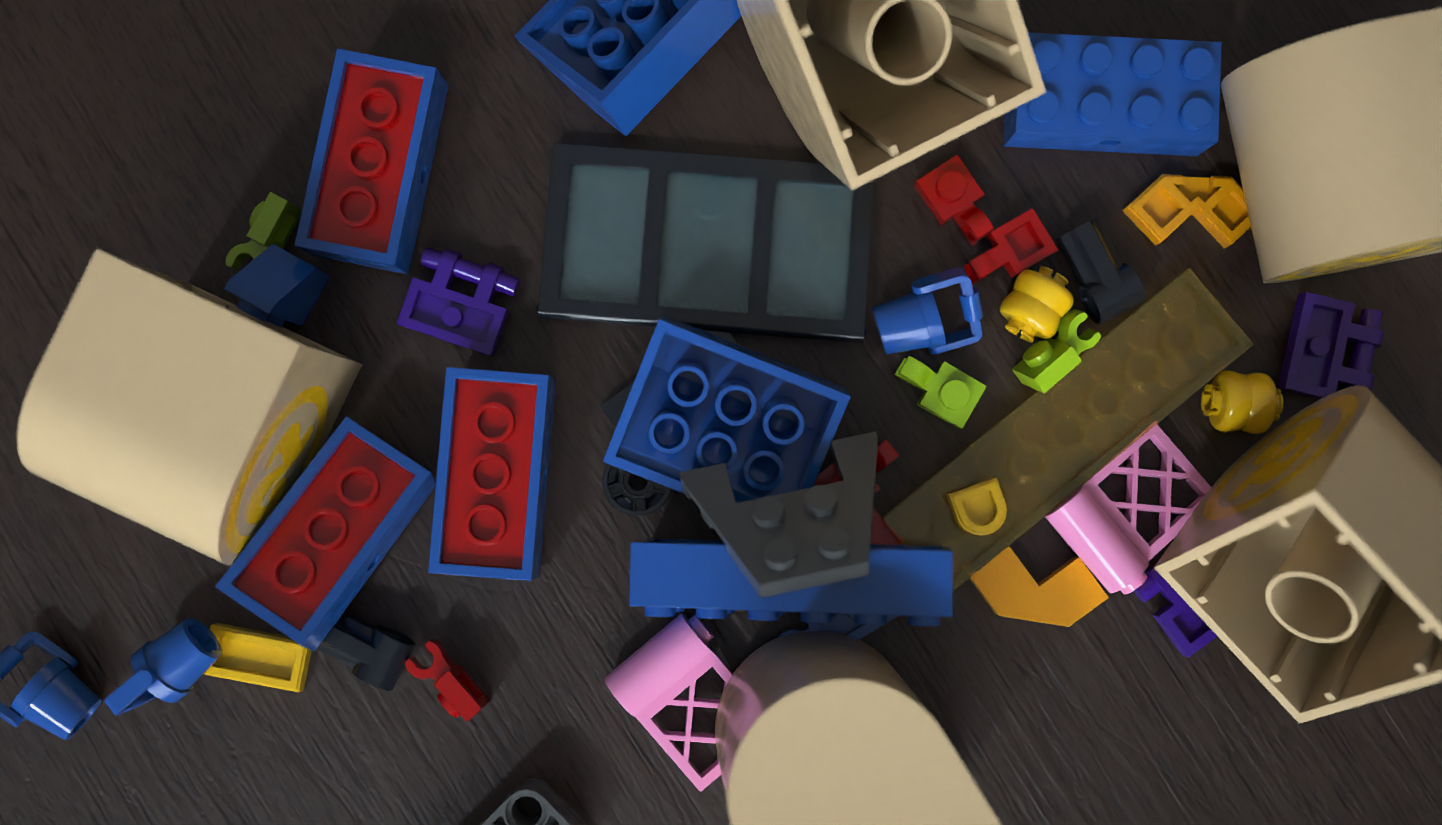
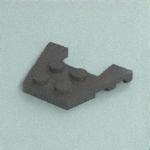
(797, 535)

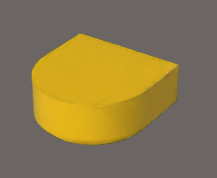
(979, 507)

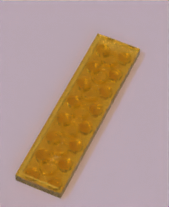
(1080, 424)

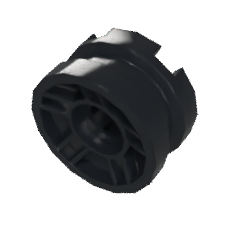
(628, 499)

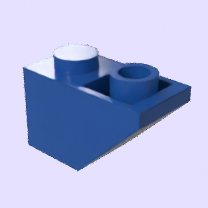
(278, 287)

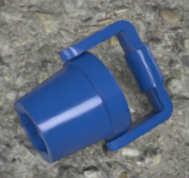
(914, 319)
(167, 666)
(54, 695)

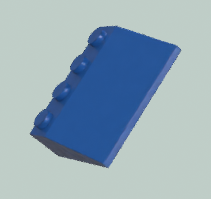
(625, 51)
(722, 403)

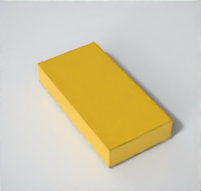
(260, 658)

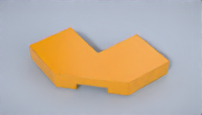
(1171, 199)
(1055, 600)

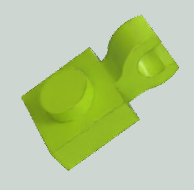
(270, 224)
(1053, 359)
(946, 391)

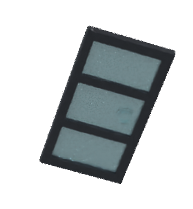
(705, 243)

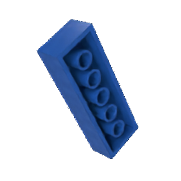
(703, 576)

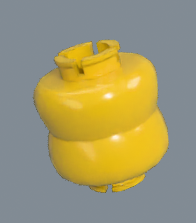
(1036, 304)
(1242, 402)

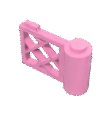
(1106, 537)
(656, 678)

